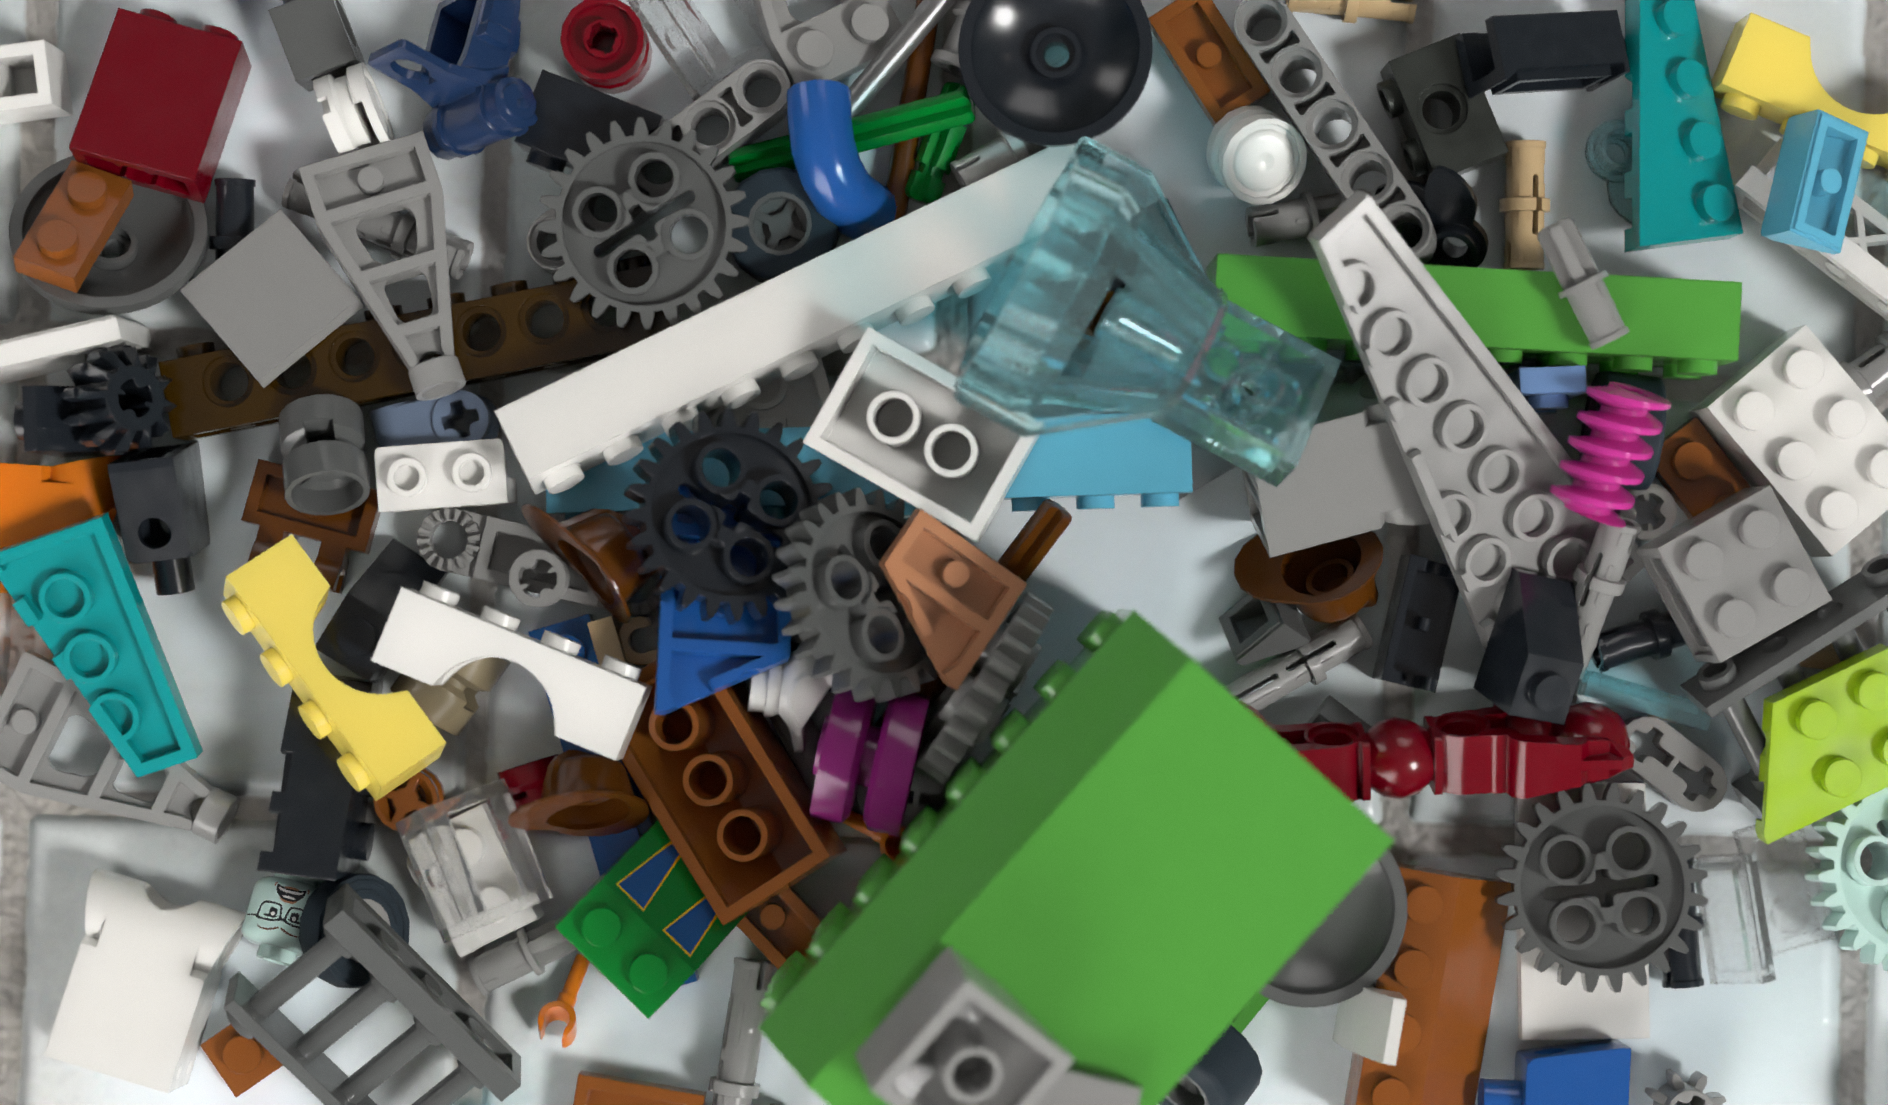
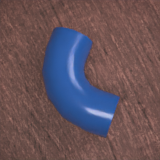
(829, 160)

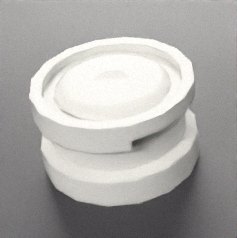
(353, 109)
(1256, 155)

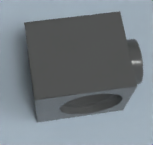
(316, 39)

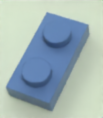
(1549, 387)

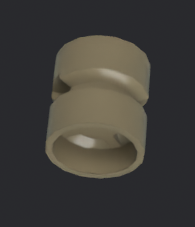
(454, 703)

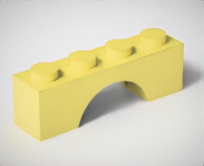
(1772, 75)
(378, 735)

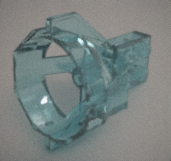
(1163, 344)

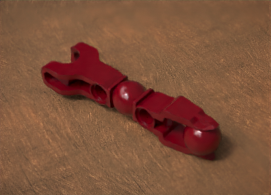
(1464, 752)

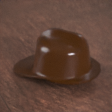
(597, 552)
(1321, 580)
(583, 798)

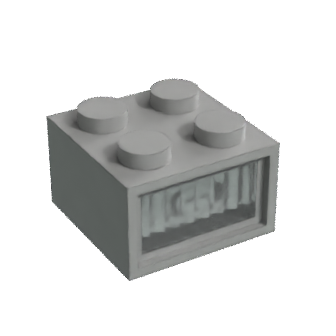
(1733, 574)

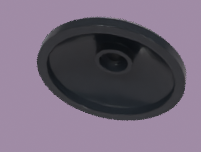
(1047, 105)

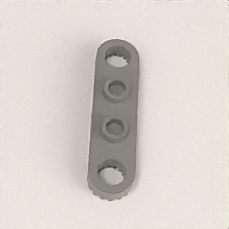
(495, 546)

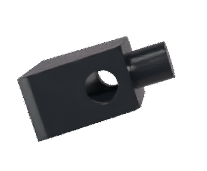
(168, 487)

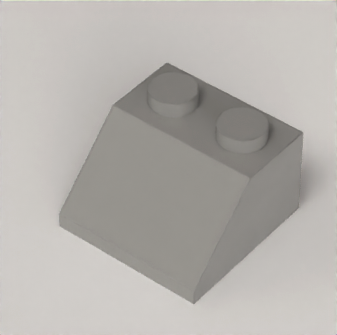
(960, 1043)

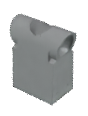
(1344, 481)

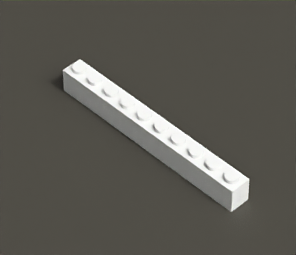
(777, 327)

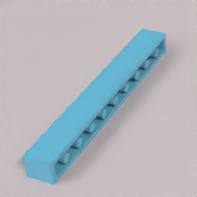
(1075, 463)

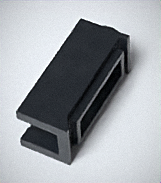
(1543, 53)

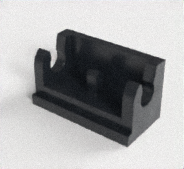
(1417, 624)

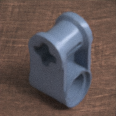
(433, 420)

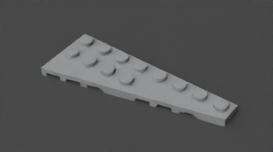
(1455, 414)

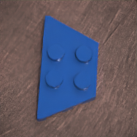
(712, 655)

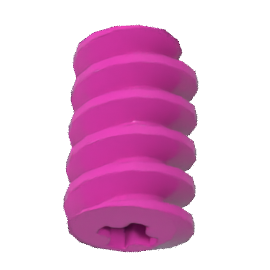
(1608, 452)

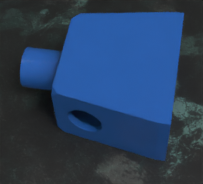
(1564, 1075)

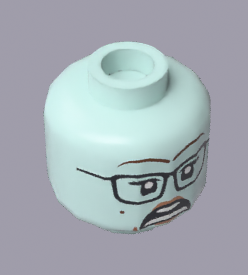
(275, 915)

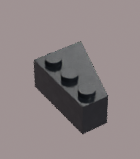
(318, 811)

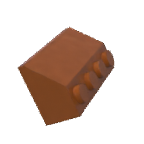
(728, 799)
(1449, 982)

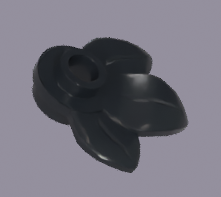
(1452, 212)

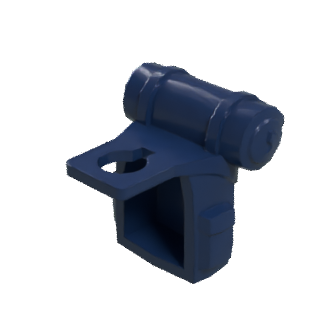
(466, 76)

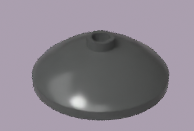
(158, 242)
(1349, 945)

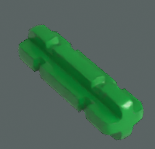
(933, 158)

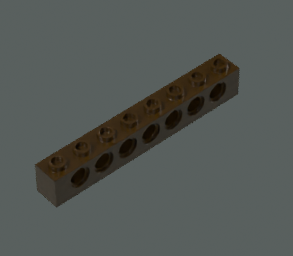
(199, 368)

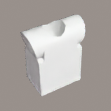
(142, 983)

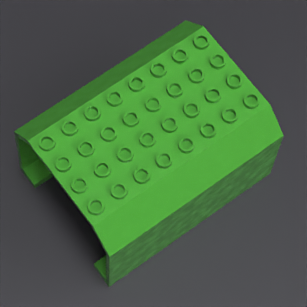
(1109, 863)

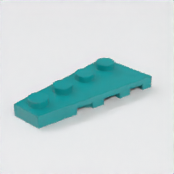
(1679, 153)
(95, 623)

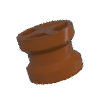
(397, 803)

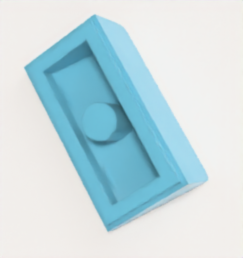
(1814, 182)

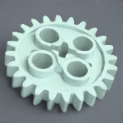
(1854, 897)

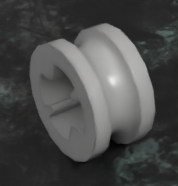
(530, 561)

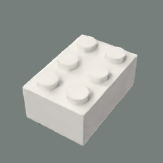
(907, 433)
(1806, 433)

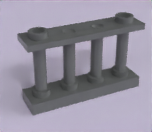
(1726, 684)
(394, 975)

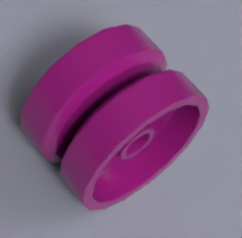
(869, 756)

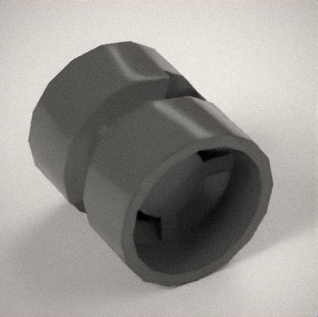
(323, 454)

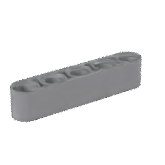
(723, 100)
(1321, 104)

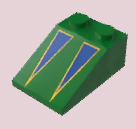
(645, 922)

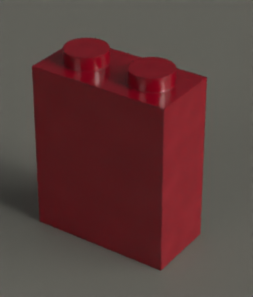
(162, 103)

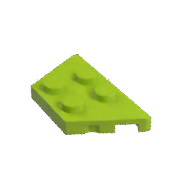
(1824, 743)

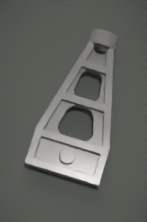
(829, 43)
(372, 185)
(31, 721)

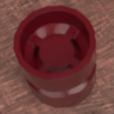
(606, 45)

